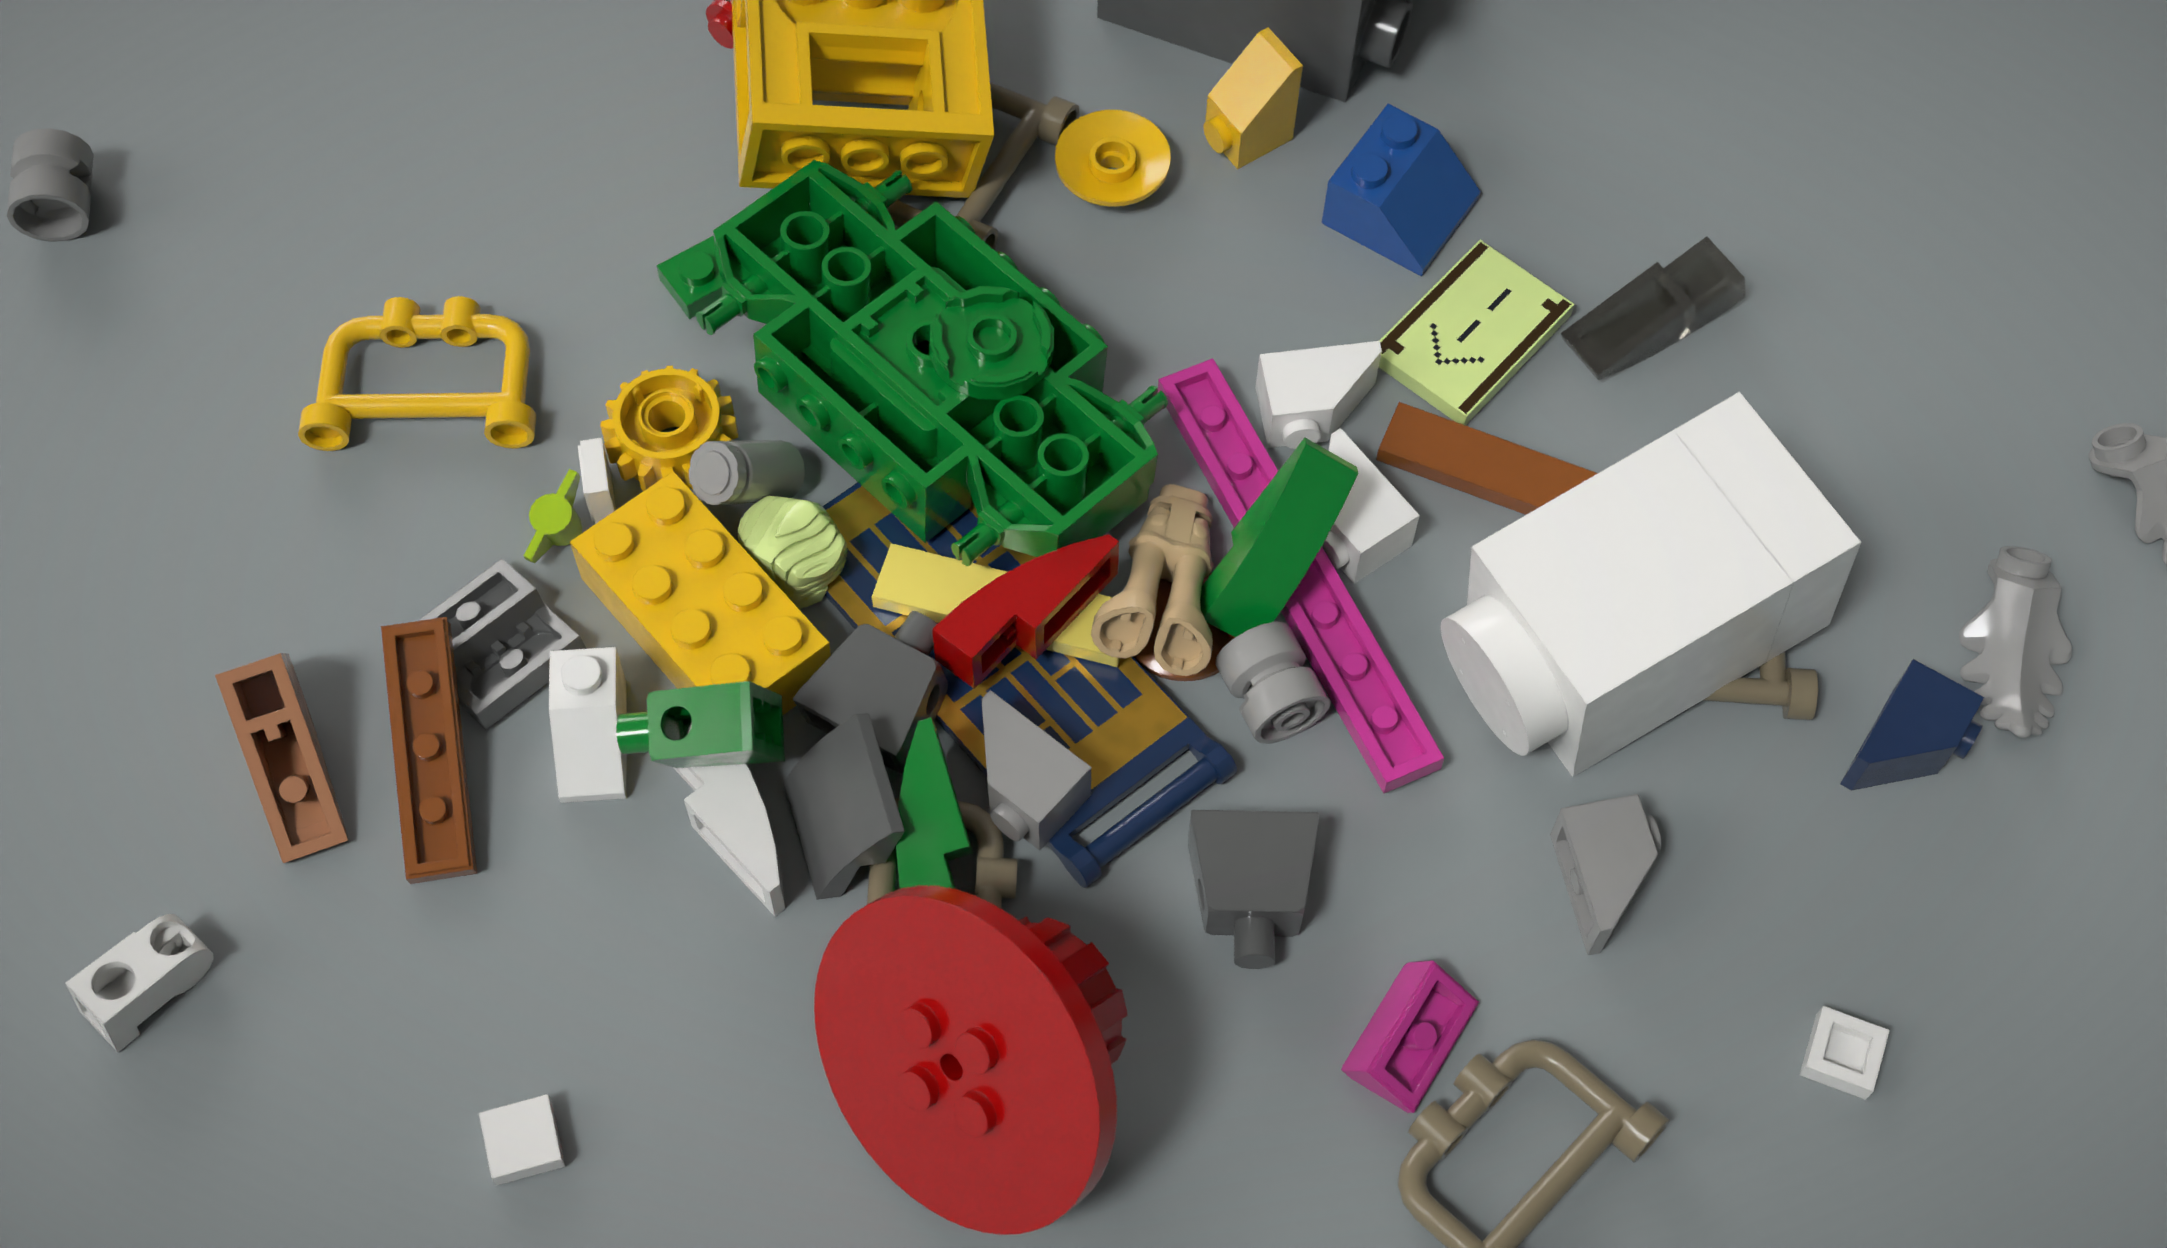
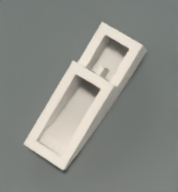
(736, 826)

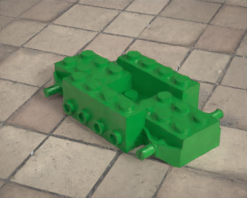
(841, 362)

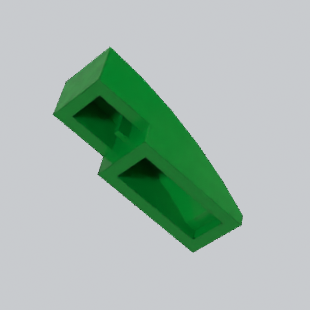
(1277, 540)
(929, 814)

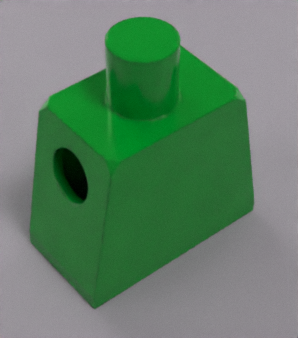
(728, 722)

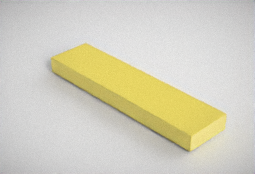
(939, 583)

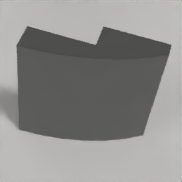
(501, 641)
(843, 806)

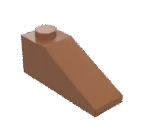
(283, 755)

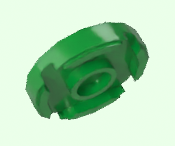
(991, 343)

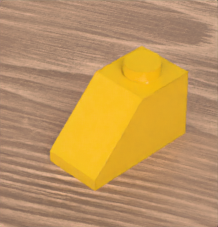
(1254, 101)

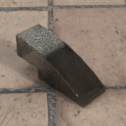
(1656, 310)

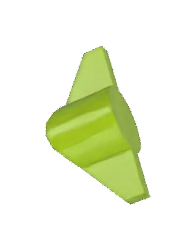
(554, 518)

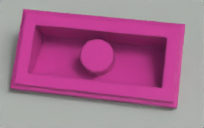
(1410, 1034)

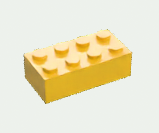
(696, 595)

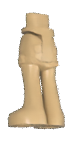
(1172, 548)

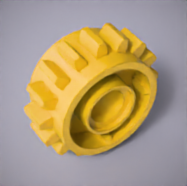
(659, 402)

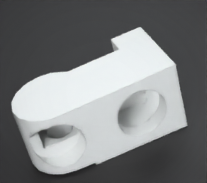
(139, 978)

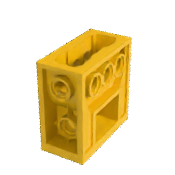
(863, 53)

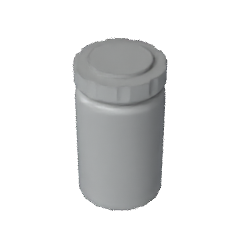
(745, 471)

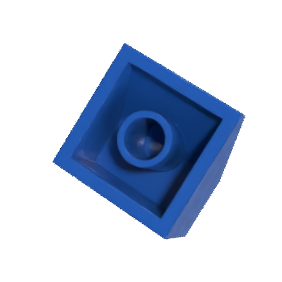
(1400, 191)

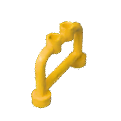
(508, 418)

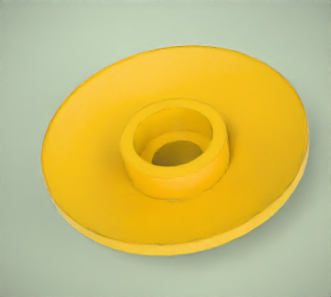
(1112, 141)

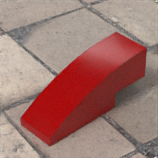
(1024, 608)

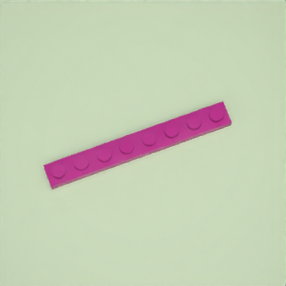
(1320, 609)

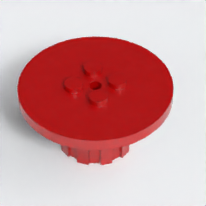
(972, 1054)

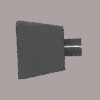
(879, 677)
(1252, 876)

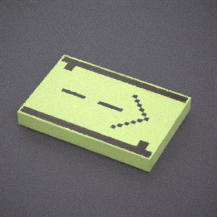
(1472, 332)

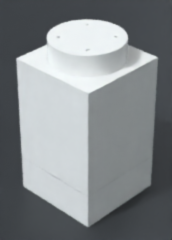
(1647, 588)

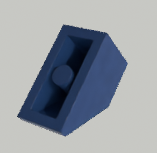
(1916, 730)

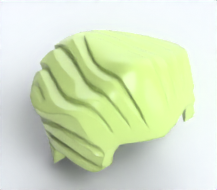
(794, 546)

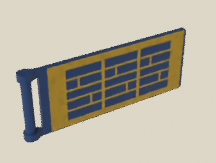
(1099, 712)

